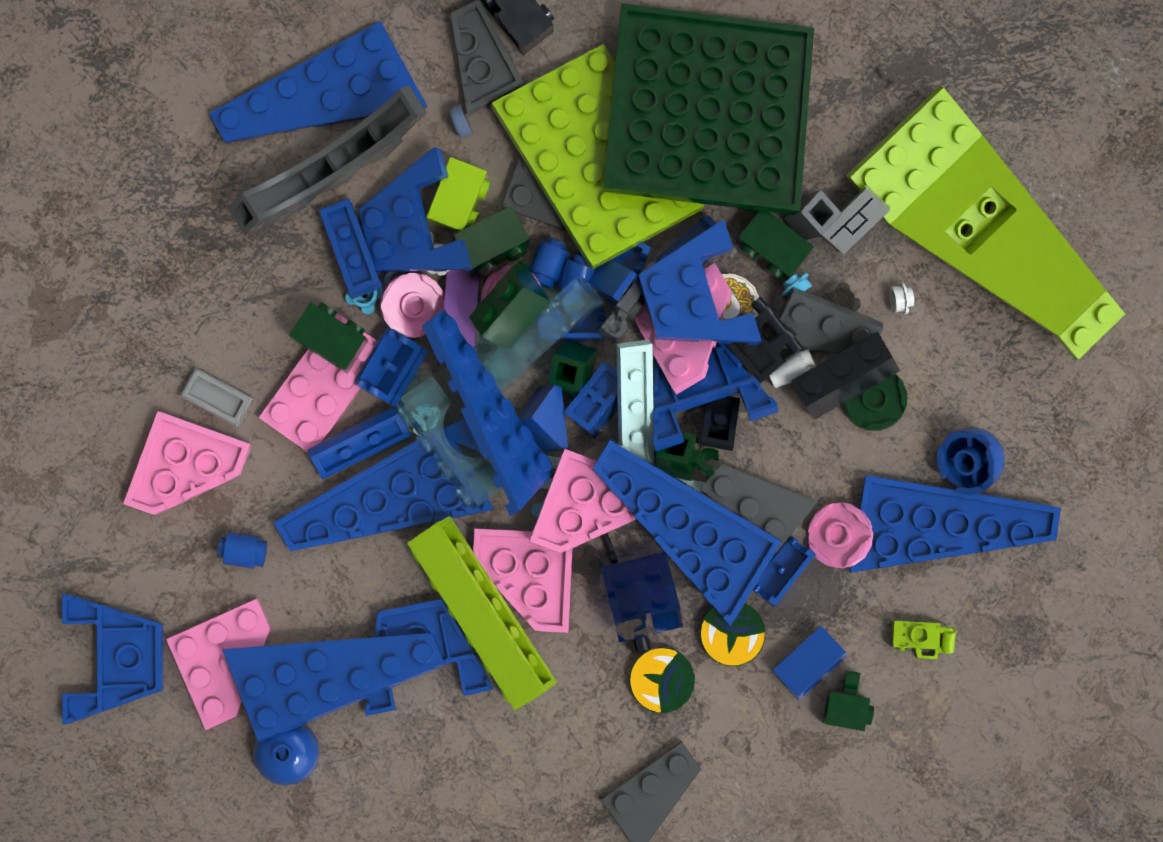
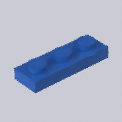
(350, 248)
(358, 443)

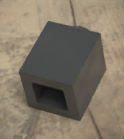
(815, 215)

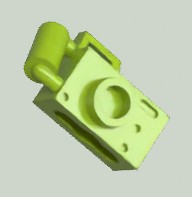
(923, 636)

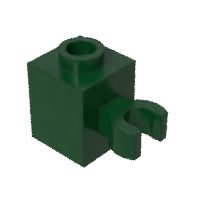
(572, 367)
(685, 457)
(846, 708)

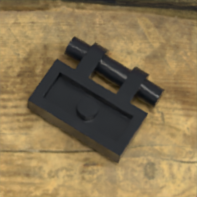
(765, 357)

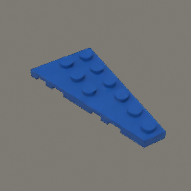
(384, 498)
(703, 538)

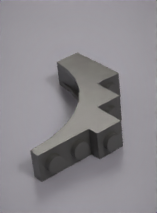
(330, 167)

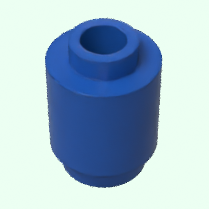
(549, 262)
(575, 268)
(242, 550)

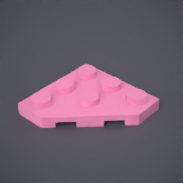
(686, 361)
(182, 464)
(577, 506)
(528, 576)
(204, 663)

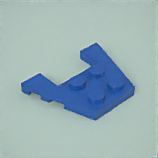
(398, 225)
(681, 298)
(723, 378)
(452, 644)
(127, 658)

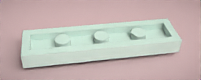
(635, 397)

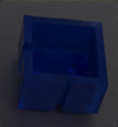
(639, 589)

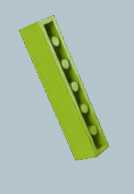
(481, 613)

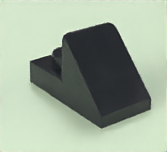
(720, 423)

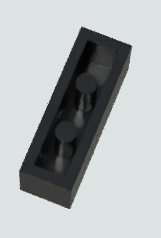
(845, 375)

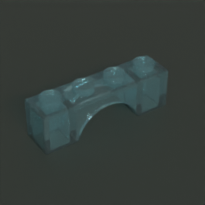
(556, 320)
(425, 411)

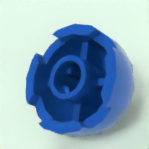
(971, 459)
(289, 768)

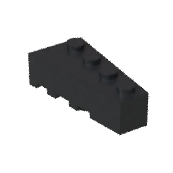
(522, 21)

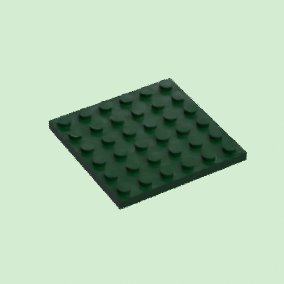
(709, 109)

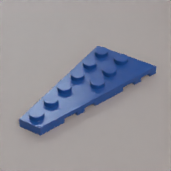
(325, 90)
(490, 416)
(935, 523)
(309, 680)

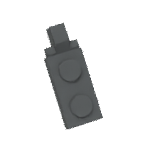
(628, 307)

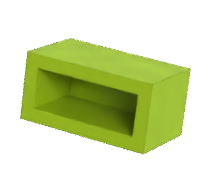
(458, 196)

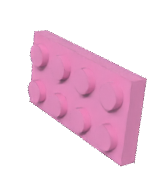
(314, 397)

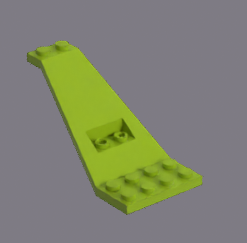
(940, 176)

